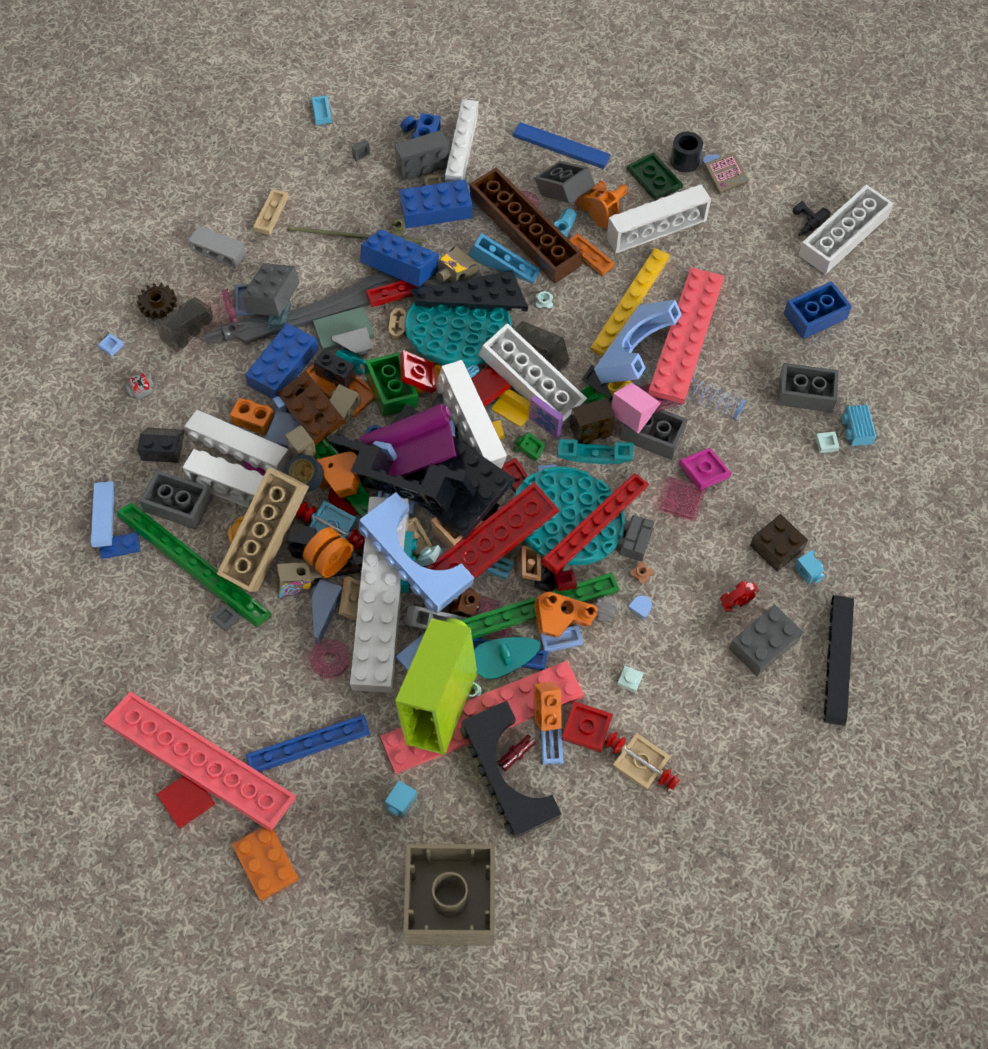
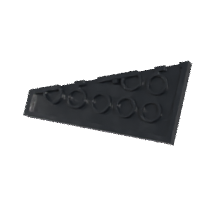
(481, 292)

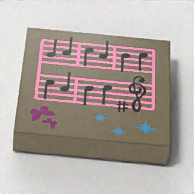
(726, 173)

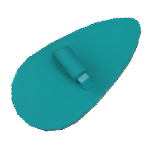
(504, 655)

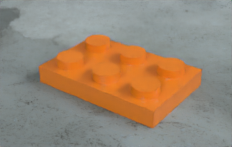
(265, 862)

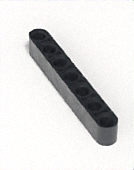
(839, 660)

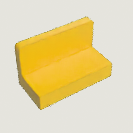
(512, 407)

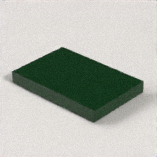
(654, 176)

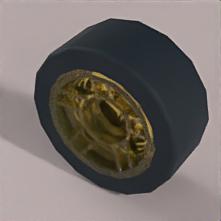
(305, 463)

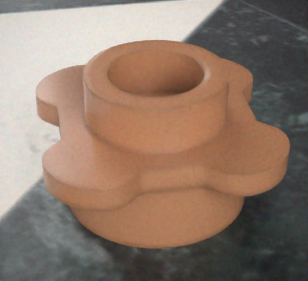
(642, 578)

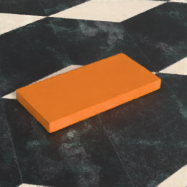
(357, 385)

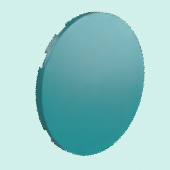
(452, 333)
(576, 498)

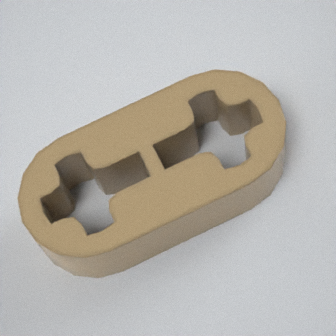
(394, 323)

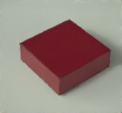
(565, 580)

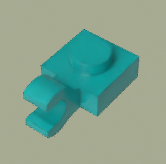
(352, 358)

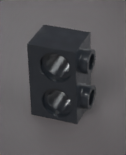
(298, 539)

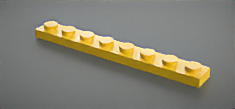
(631, 300)

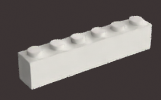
(462, 141)
(237, 442)

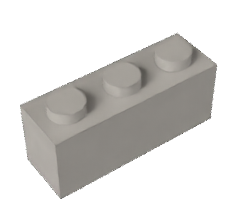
(217, 246)

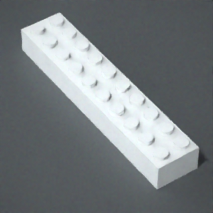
(377, 617)

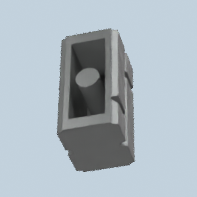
(636, 538)

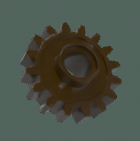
(157, 301)

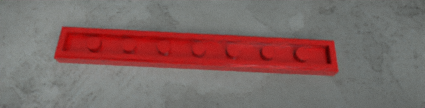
(594, 523)

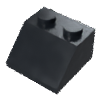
(160, 444)

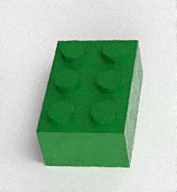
(386, 384)

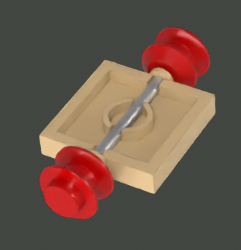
(641, 761)

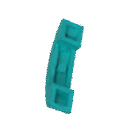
(595, 454)

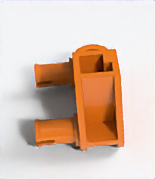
(601, 206)
(338, 474)
(553, 621)

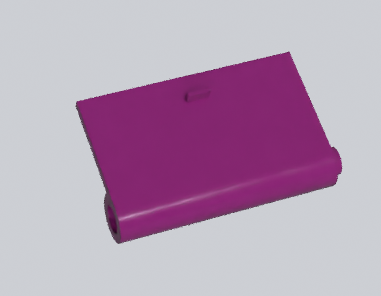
(417, 440)

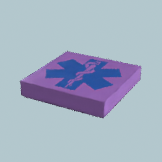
(545, 416)

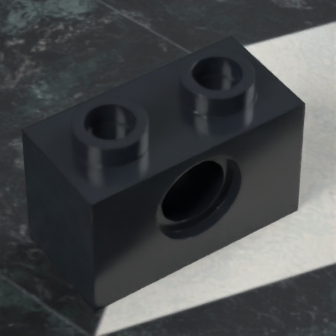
(334, 369)

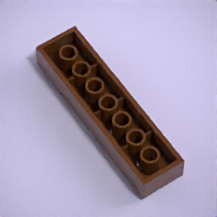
(525, 225)

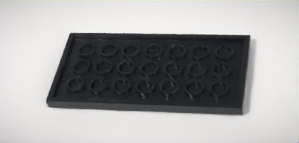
(486, 477)

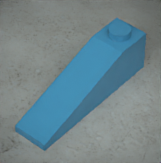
(499, 258)

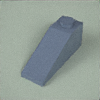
(324, 604)

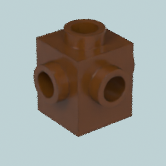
(465, 604)

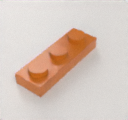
(592, 255)

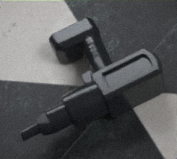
(815, 219)

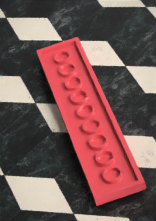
(686, 337)
(520, 699)
(200, 761)

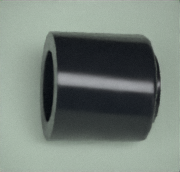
(686, 151)

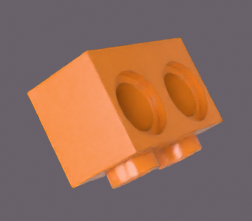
(250, 419)
(547, 706)

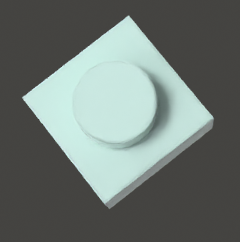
(827, 442)
(429, 555)
(630, 679)

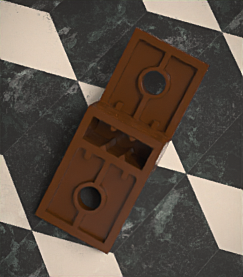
(311, 407)

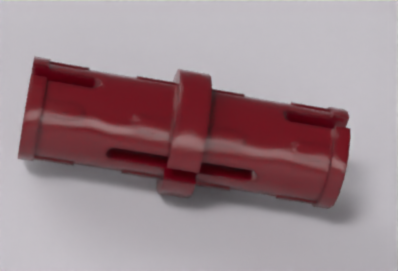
(516, 752)

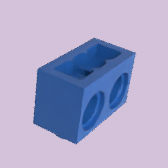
(426, 125)

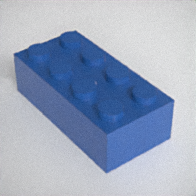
(436, 203)
(399, 257)
(281, 361)

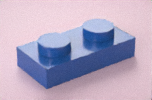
(121, 545)

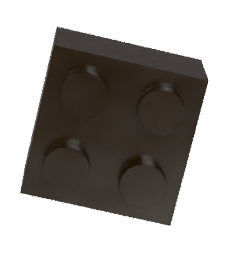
(592, 421)
(778, 542)

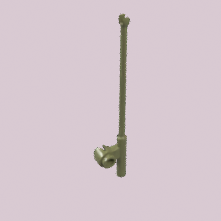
(396, 231)

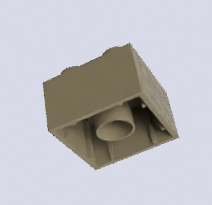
(449, 894)

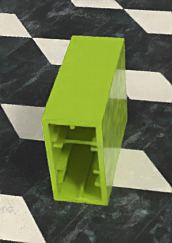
(437, 685)

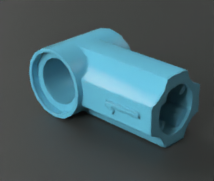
(566, 221)

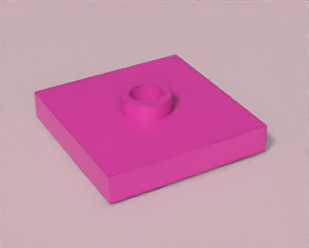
(704, 468)

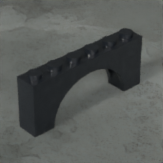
(519, 811)

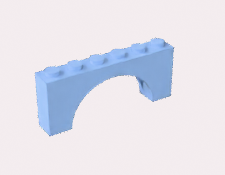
(618, 361)
(434, 586)

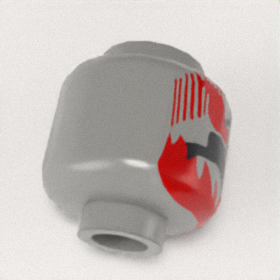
(139, 386)

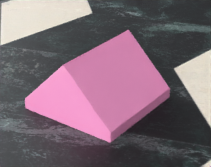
(633, 406)

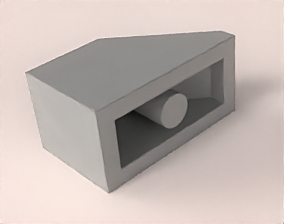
(354, 340)

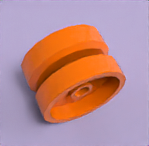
(328, 552)

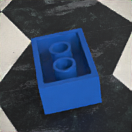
(817, 310)

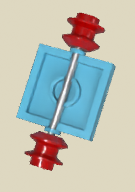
(331, 516)

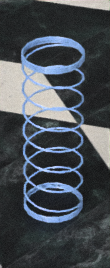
(739, 409)

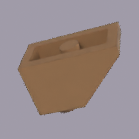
(528, 564)

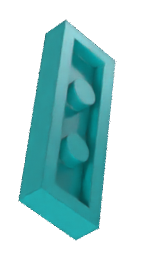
(409, 546)

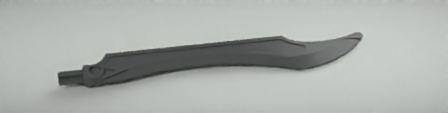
(348, 299)

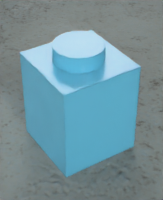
(400, 799)

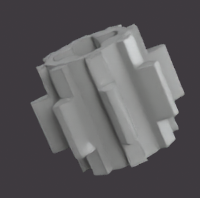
(606, 609)

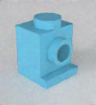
(810, 568)

